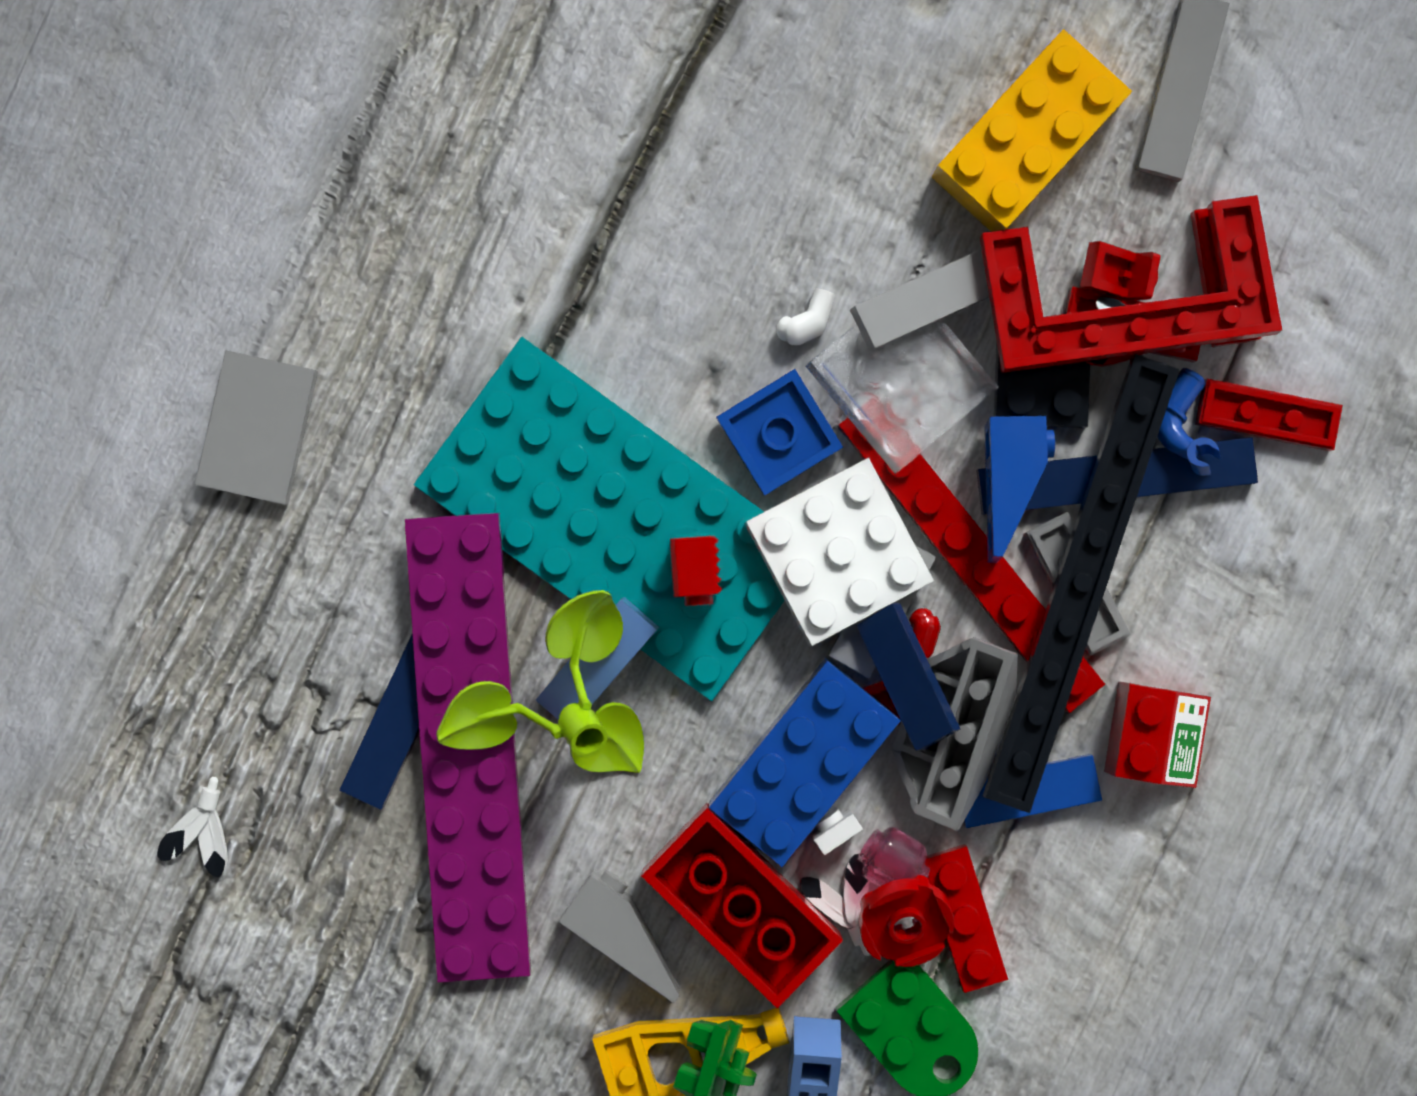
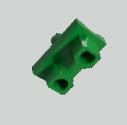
(723, 1063)

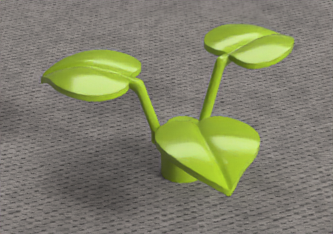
(599, 741)

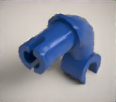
(1171, 432)

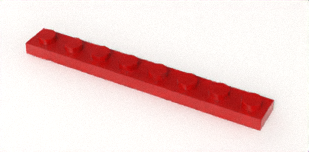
(966, 552)

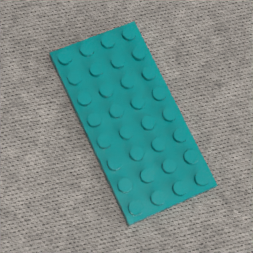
(594, 507)

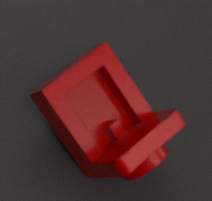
(1120, 271)

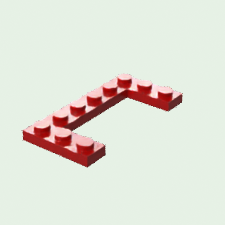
(1239, 312)

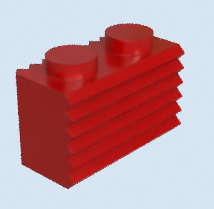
(695, 569)

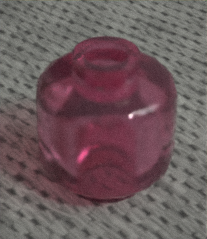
(892, 857)

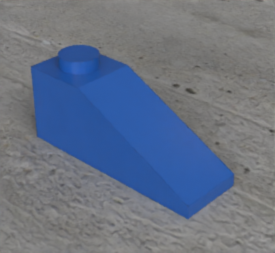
(1014, 462)

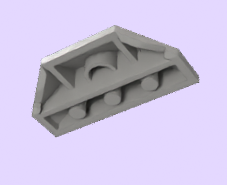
(951, 773)

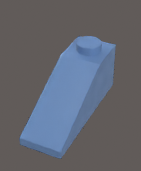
(814, 1057)

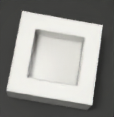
(835, 829)

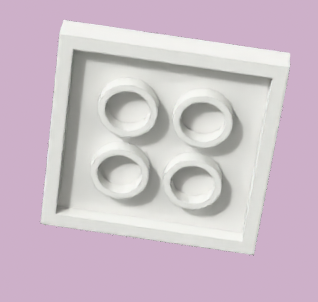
(839, 552)

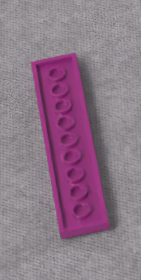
(467, 792)

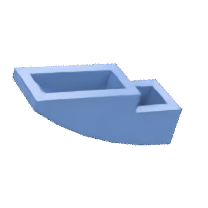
(600, 674)

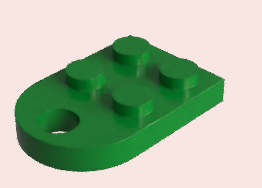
(909, 1027)

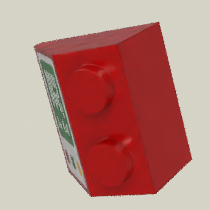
(1157, 735)

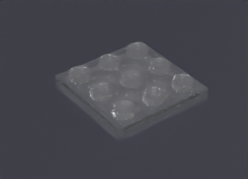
(904, 390)

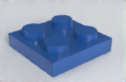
(779, 432)

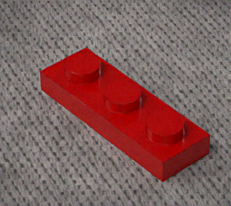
(973, 938)

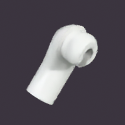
(807, 324)

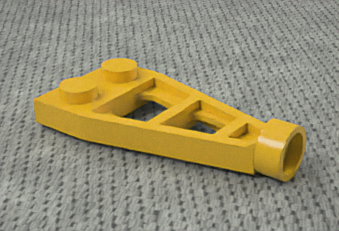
(626, 1058)

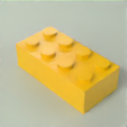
(1031, 133)

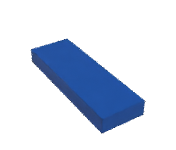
(1062, 786)

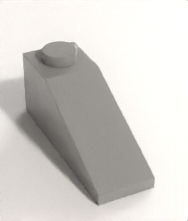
(613, 925)

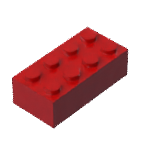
(742, 905)

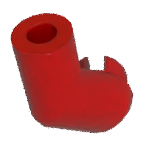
(926, 629)

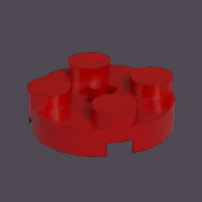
(903, 899)

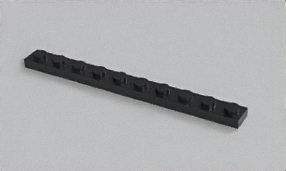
(1081, 583)

